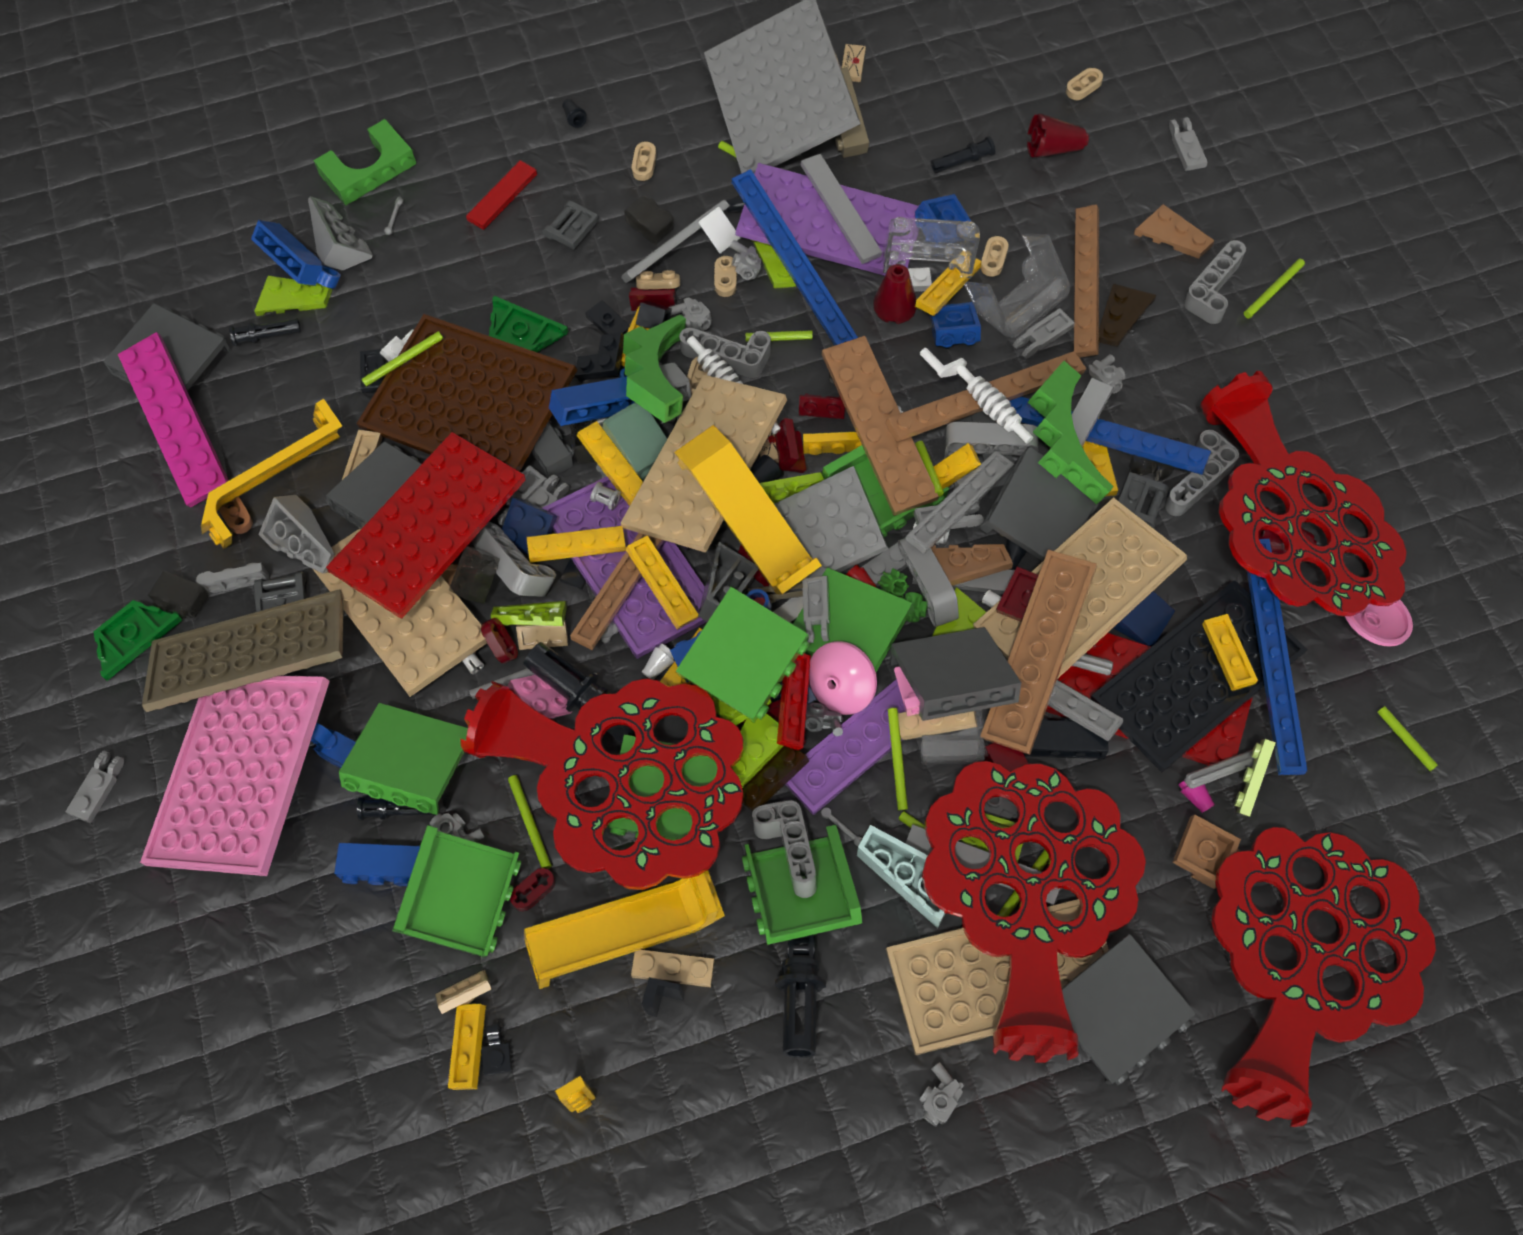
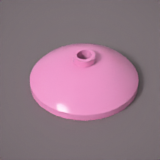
(1383, 624)
(849, 670)

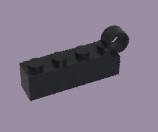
(1067, 740)

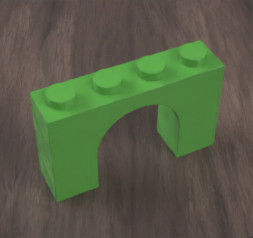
(353, 183)

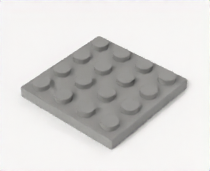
(834, 522)

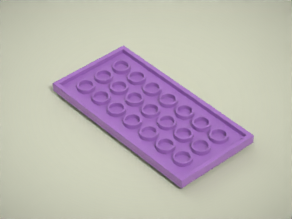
(812, 222)
(641, 616)

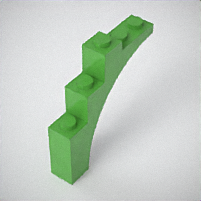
(645, 379)
(1058, 432)

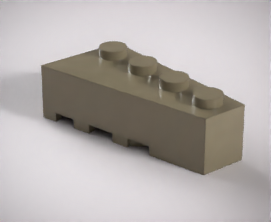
(854, 140)

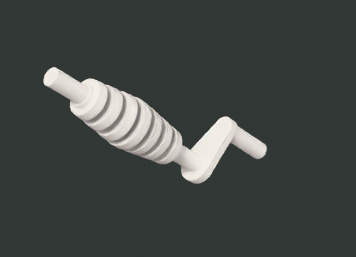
(717, 368)
(988, 397)

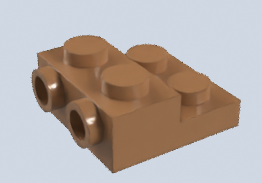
(1204, 849)

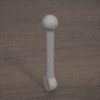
(388, 230)
(826, 813)

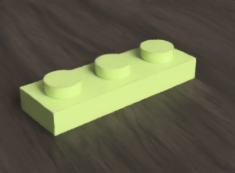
(1254, 776)

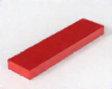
(501, 195)
(794, 705)

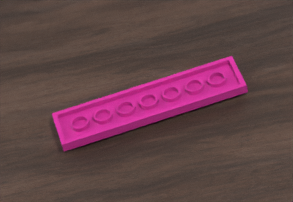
(173, 419)

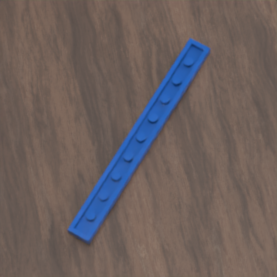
(793, 258)
(1131, 441)
(1277, 676)

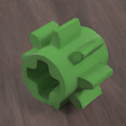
(894, 582)
(919, 605)

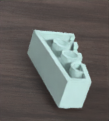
(901, 868)

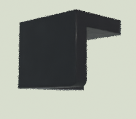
(652, 314)

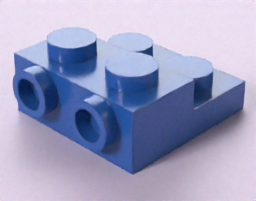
(942, 209)
(956, 325)

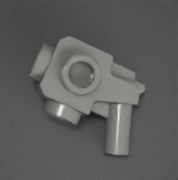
(747, 262)
(695, 312)
(1106, 373)
(454, 826)
(942, 1100)

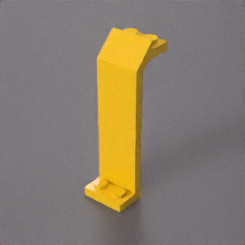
(326, 433)
(747, 509)
(621, 927)

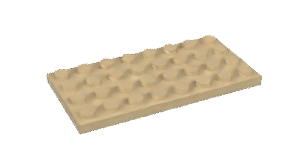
(670, 499)
(1130, 566)
(421, 644)
(958, 992)

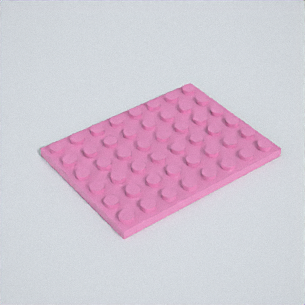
(236, 777)

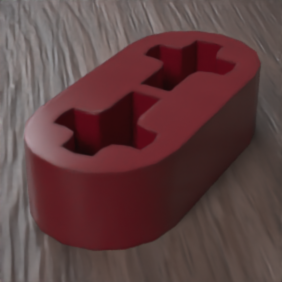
(499, 640)
(528, 885)

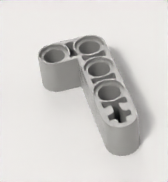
(1203, 293)
(724, 348)
(986, 438)
(1220, 468)
(513, 567)
(933, 583)
(786, 821)

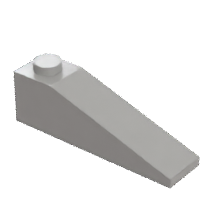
(334, 239)
(295, 531)

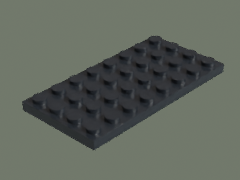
(1178, 687)

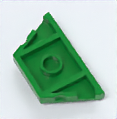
(523, 326)
(130, 634)

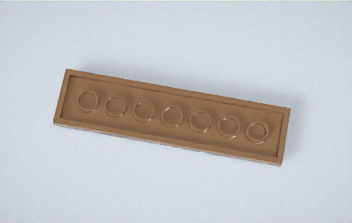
(869, 406)
(1041, 648)

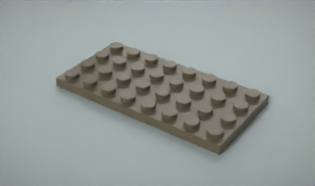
(244, 650)

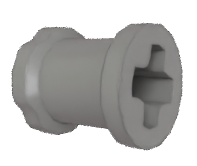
(597, 495)

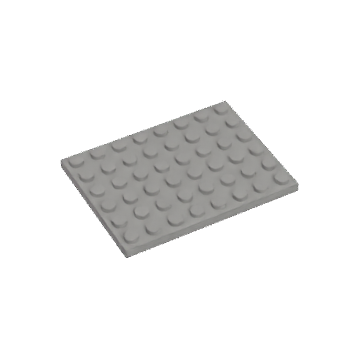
(781, 87)

